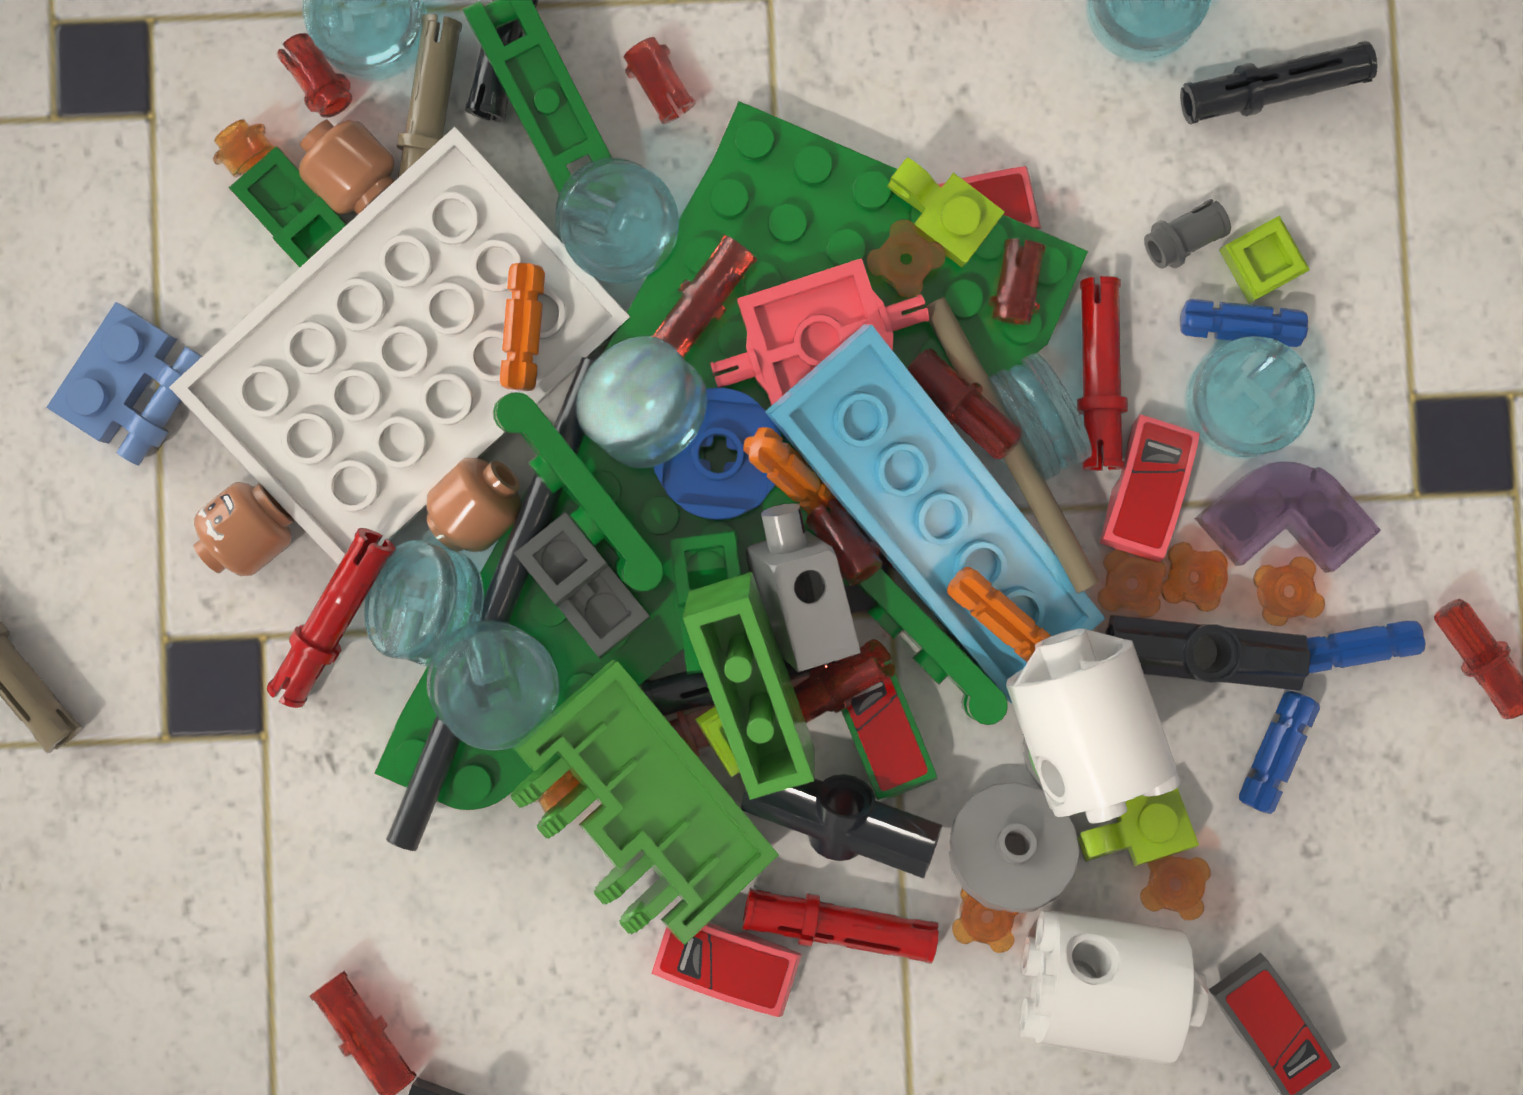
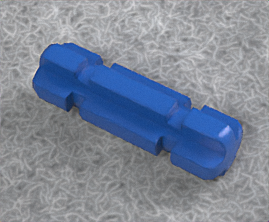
(1243, 320)
(1365, 645)
(1279, 752)

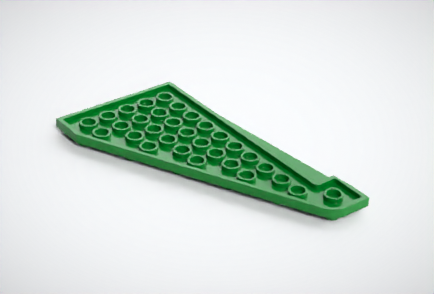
(799, 211)

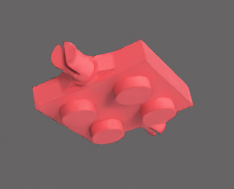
(805, 321)

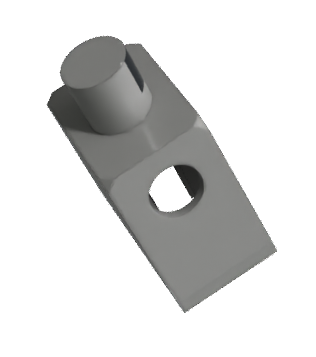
(802, 591)

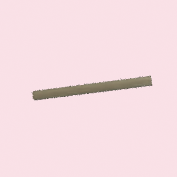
(1019, 460)

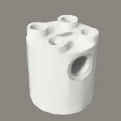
(1091, 725)
(1111, 987)

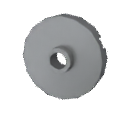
(995, 874)

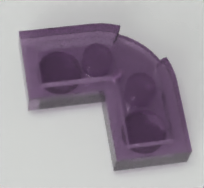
(1289, 498)

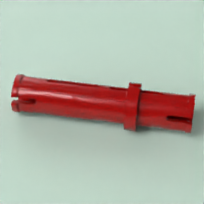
(1102, 373)
(318, 639)
(828, 923)

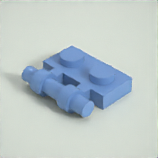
(113, 375)

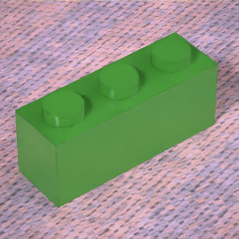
(750, 685)

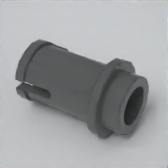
(1174, 241)

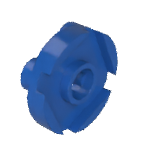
(741, 484)

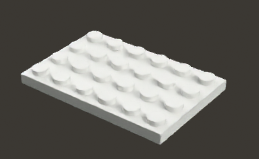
(390, 351)

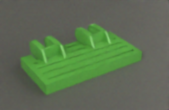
(653, 808)

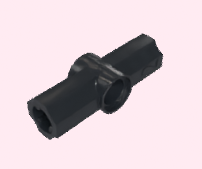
(1241, 657)
(849, 822)

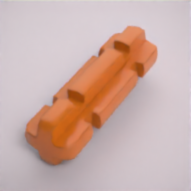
(522, 326)
(787, 469)
(996, 612)

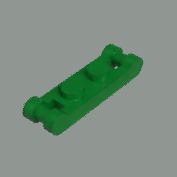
(537, 86)
(597, 513)
(937, 652)

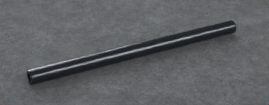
(499, 606)

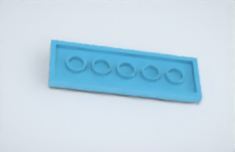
(924, 496)

